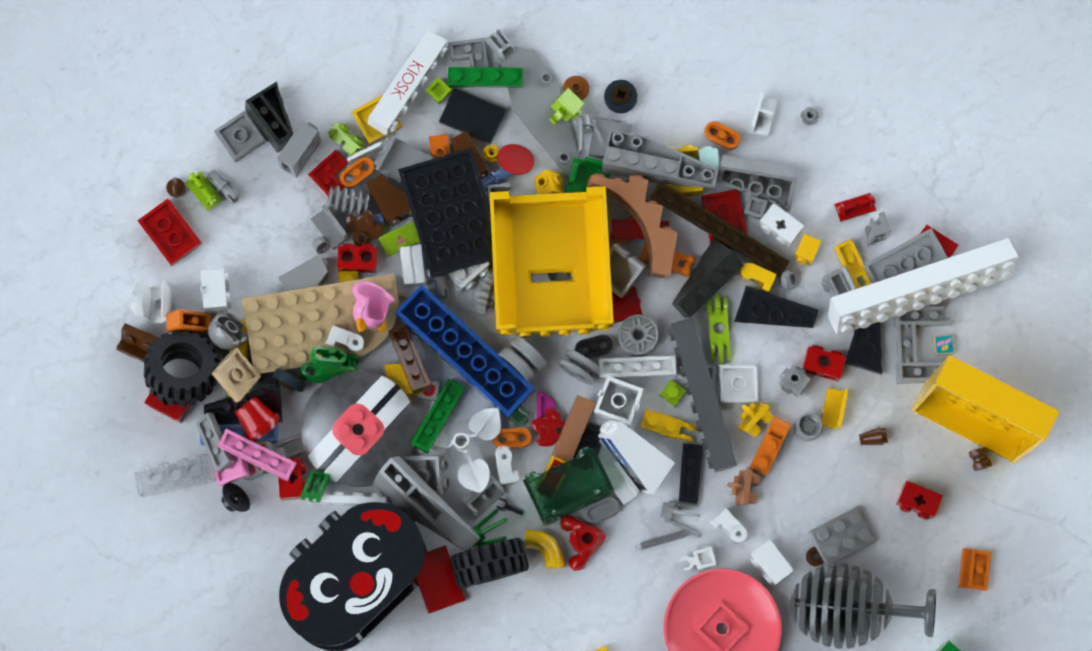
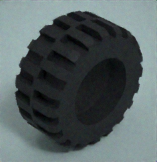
(180, 346)
(489, 562)

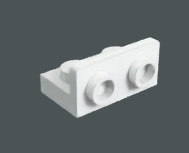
(466, 278)

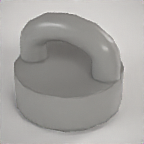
(788, 280)

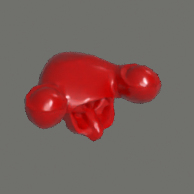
(584, 539)

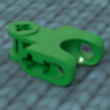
(333, 362)

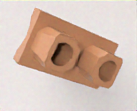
(742, 485)

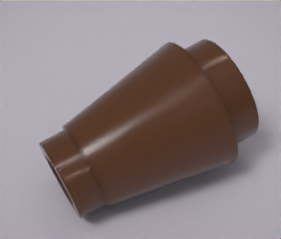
(874, 437)

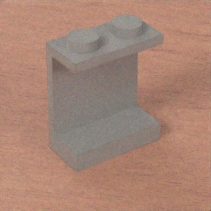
(397, 156)

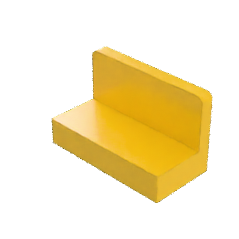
(834, 408)

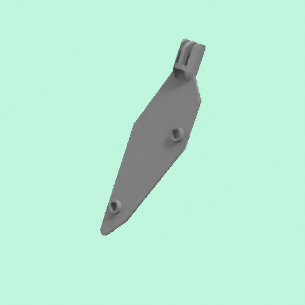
(535, 98)

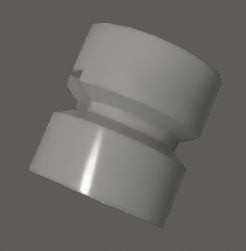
(808, 427)

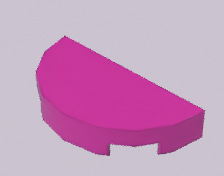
(544, 402)

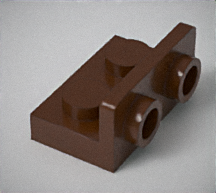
(134, 342)

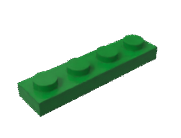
(485, 77)
(438, 416)

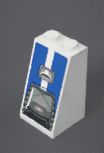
(637, 457)

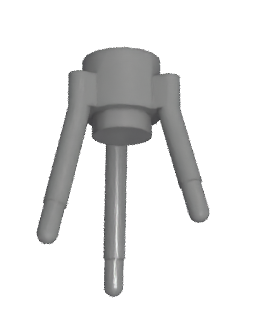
(584, 126)
(670, 511)

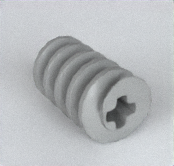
(347, 200)

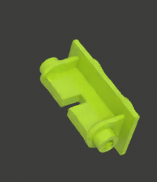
(341, 133)
(203, 190)

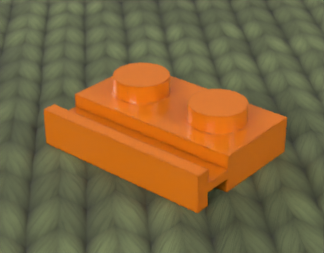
(974, 569)

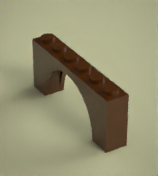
(394, 203)

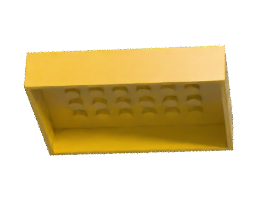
(984, 410)

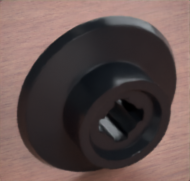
(234, 498)

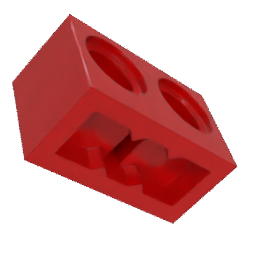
(357, 263)

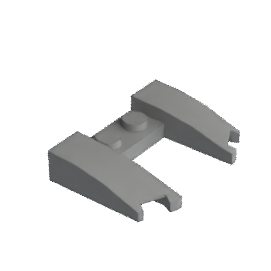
(907, 368)

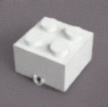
(213, 291)
(618, 401)

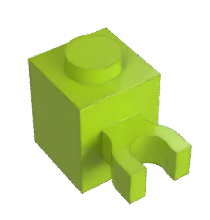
(566, 107)

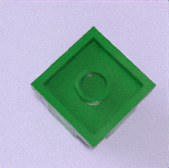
(580, 173)

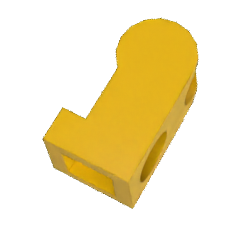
(757, 275)

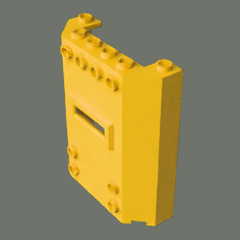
(551, 237)

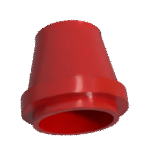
(256, 419)

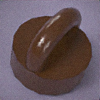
(176, 187)

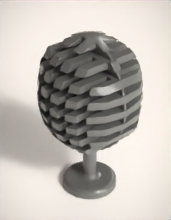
(844, 606)

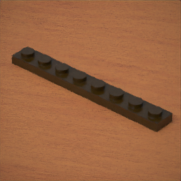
(719, 229)

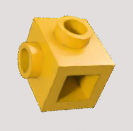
(548, 182)

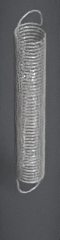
(651, 545)

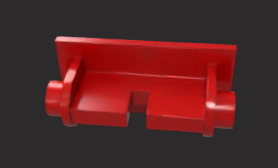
(855, 207)

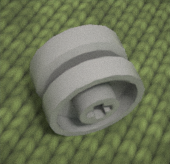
(523, 358)

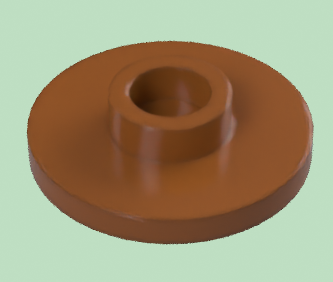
(578, 86)

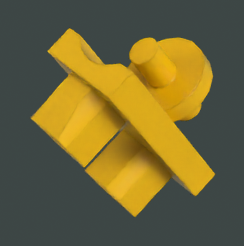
(752, 415)

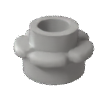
(809, 111)

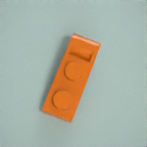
(770, 445)

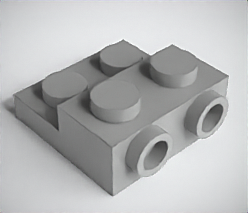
(431, 469)

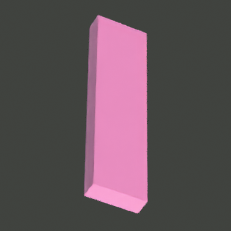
(256, 454)

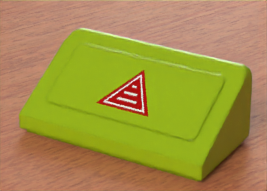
(399, 238)

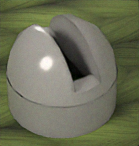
(320, 245)

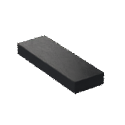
(690, 473)

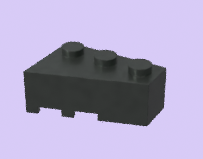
(270, 116)

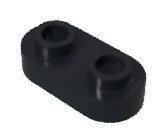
(593, 347)

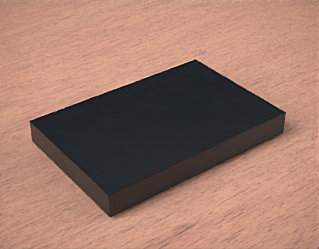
(472, 115)

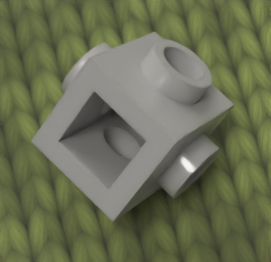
(798, 375)

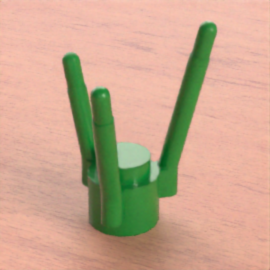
(480, 533)

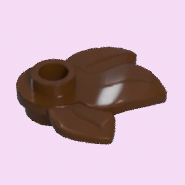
(363, 226)

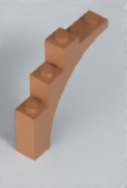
(648, 214)

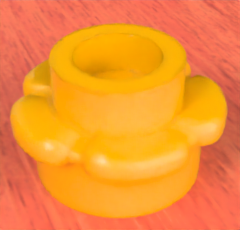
(487, 156)

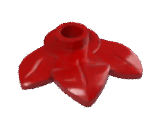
(547, 426)

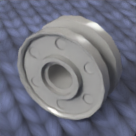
(641, 324)
(579, 367)

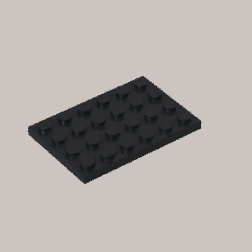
(449, 212)

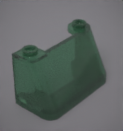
(568, 486)

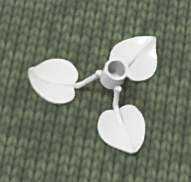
(476, 474)

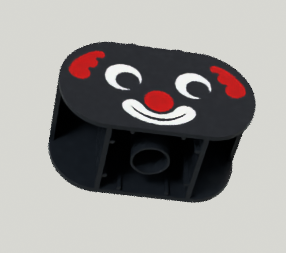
(351, 575)

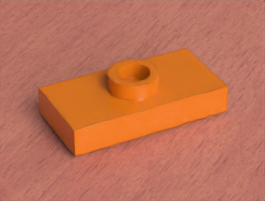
(439, 145)

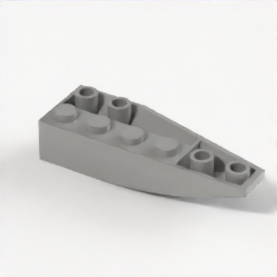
(640, 155)
(414, 497)

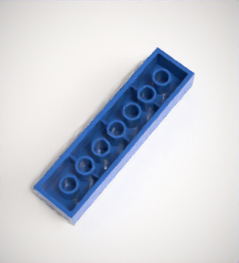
(464, 351)

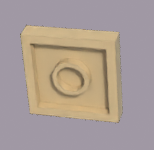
(236, 374)

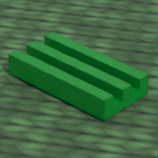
(305, 493)

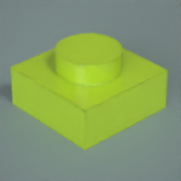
(438, 90)
(672, 393)

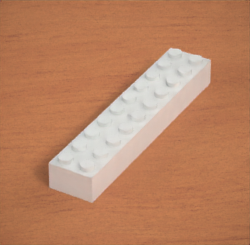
(922, 287)

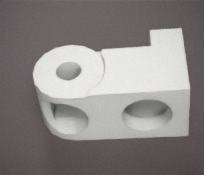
(352, 340)
(503, 460)
(731, 525)

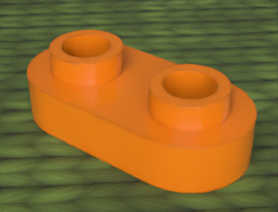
(722, 135)
(356, 171)
(512, 438)

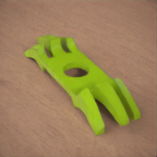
(719, 340)

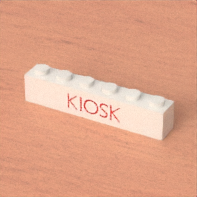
(407, 82)

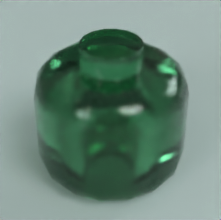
(520, 416)

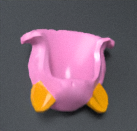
(370, 306)

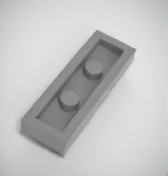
(211, 437)

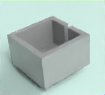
(624, 270)

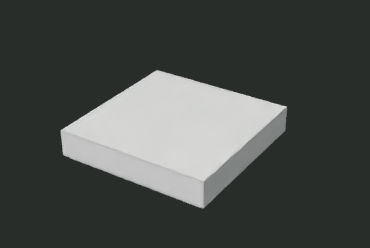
(738, 384)

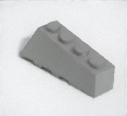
(759, 178)

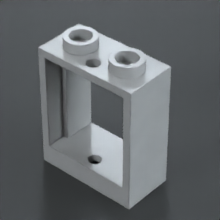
(299, 148)

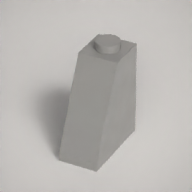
(306, 275)

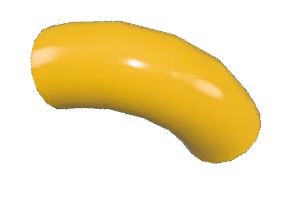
(547, 546)

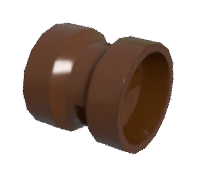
(982, 463)

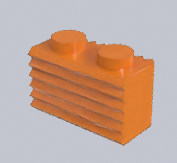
(188, 320)

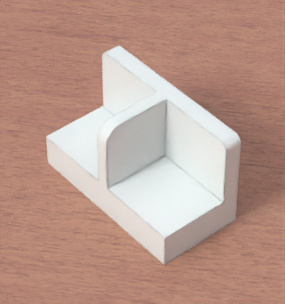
(763, 116)

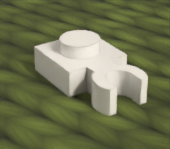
(701, 558)

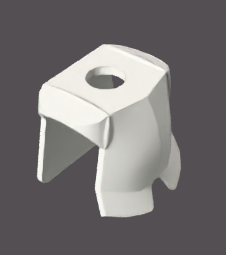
(146, 298)

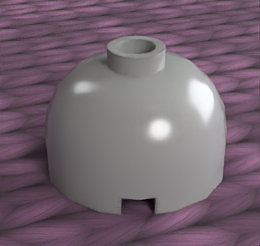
(226, 331)

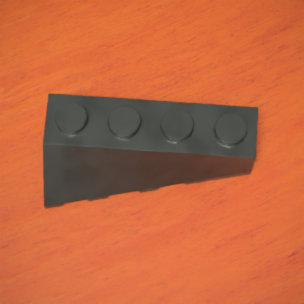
(711, 273)

